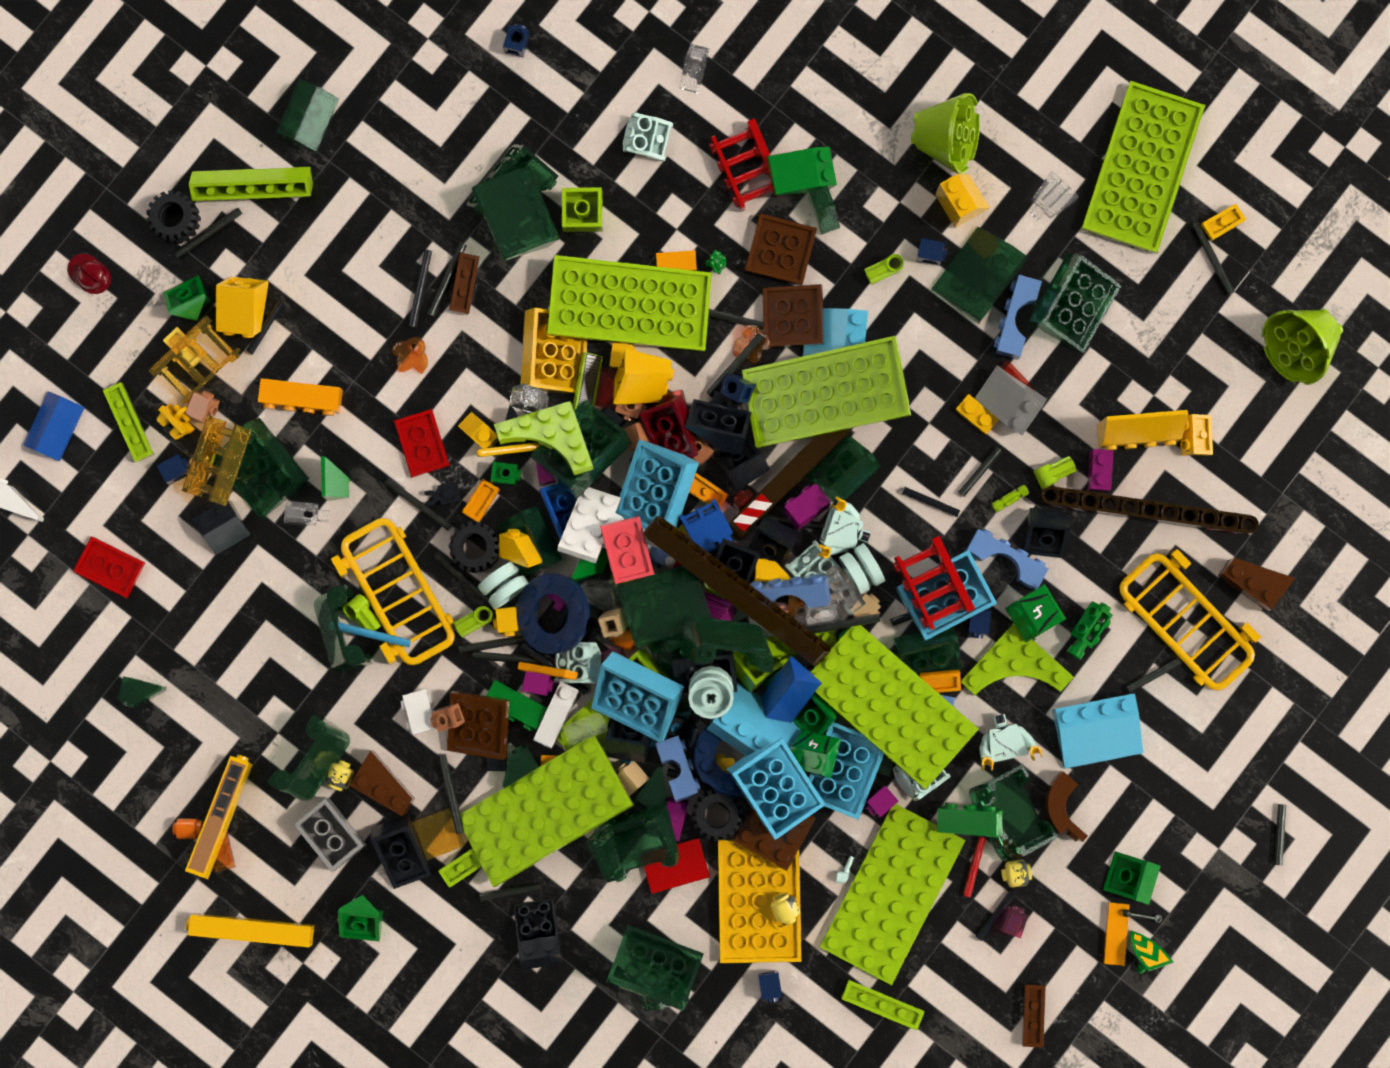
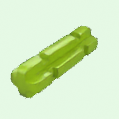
(1010, 498)

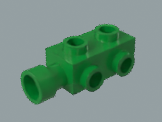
(1089, 626)

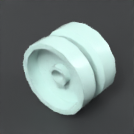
(863, 568)
(501, 582)
(711, 692)

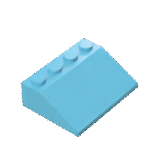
(841, 330)
(656, 484)
(974, 585)
(636, 696)
(747, 726)
(1098, 730)
(852, 773)
(776, 787)

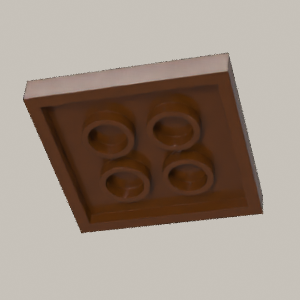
(781, 249)
(793, 315)
(484, 726)
(779, 852)

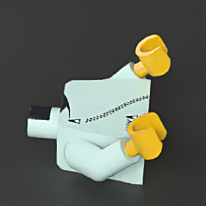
(841, 529)
(1006, 743)

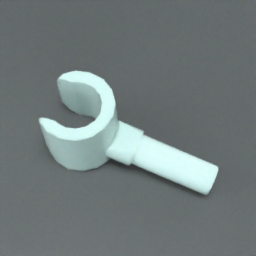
(842, 877)

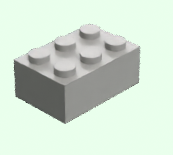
(330, 834)

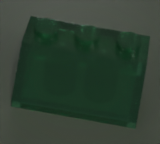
(307, 115)
(844, 470)
(533, 524)
(932, 655)

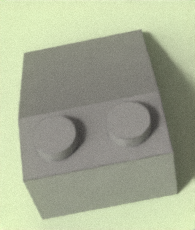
(1010, 400)

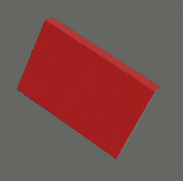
(421, 443)
(109, 567)
(690, 868)

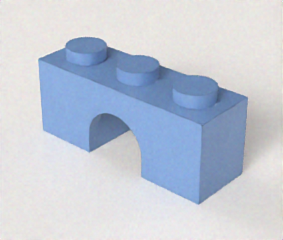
(673, 751)

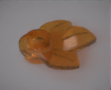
(741, 342)
(410, 358)

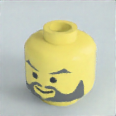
(339, 775)
(1016, 873)
(785, 908)

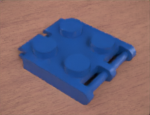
(707, 527)

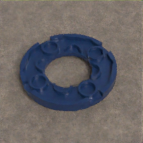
(577, 608)
(708, 768)

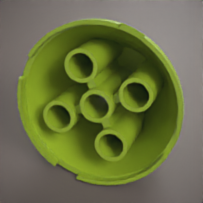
(949, 132)
(1301, 343)

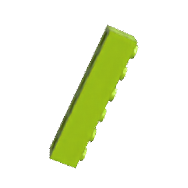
(251, 183)

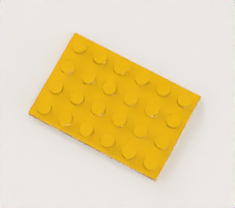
(745, 911)

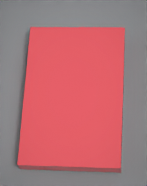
(627, 549)

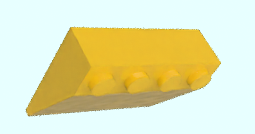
(549, 360)
(1141, 429)

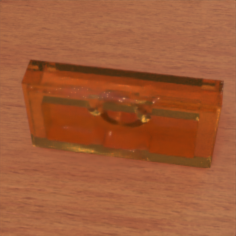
(794, 605)
(225, 857)

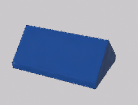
(53, 426)
(559, 506)
(789, 691)

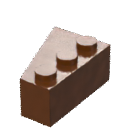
(1256, 582)

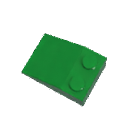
(802, 171)

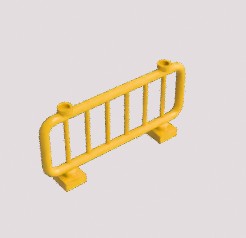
(1180, 561)
(349, 562)

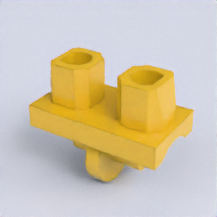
(178, 418)

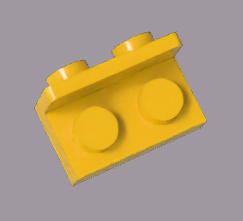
(1197, 436)

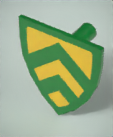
(1148, 953)

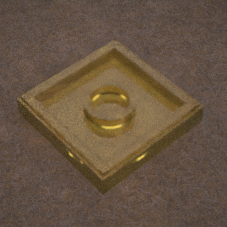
(438, 834)

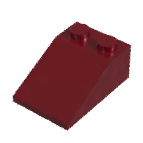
(666, 426)

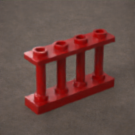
(759, 150)
(946, 567)

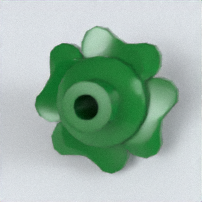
(717, 262)

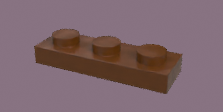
(464, 283)
(1033, 1015)

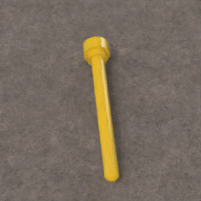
(507, 449)

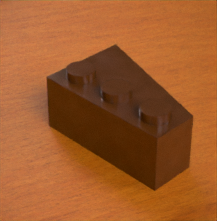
(382, 785)

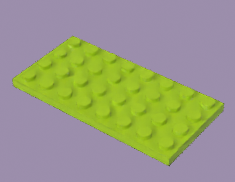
(1143, 167)
(629, 303)
(827, 392)
(892, 706)
(544, 811)
(892, 894)

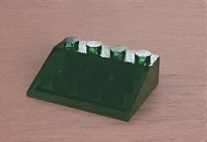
(516, 213)
(979, 274)
(1075, 302)
(604, 444)
(266, 471)
(662, 604)
(655, 967)

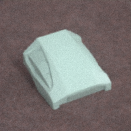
(646, 136)
(810, 564)
(583, 659)
(914, 790)

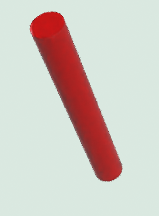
(974, 866)

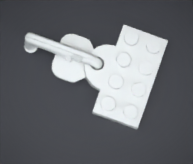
(583, 532)

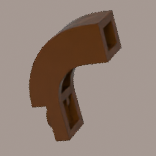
(1055, 806)

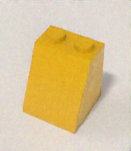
(961, 199)
(240, 306)
(641, 378)

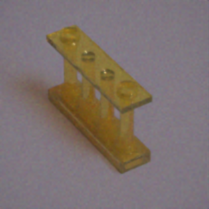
(176, 355)
(204, 457)

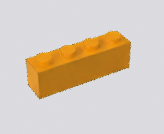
(300, 396)

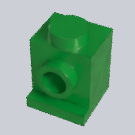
(498, 478)

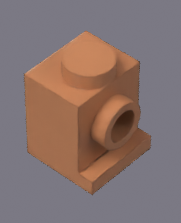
(447, 717)

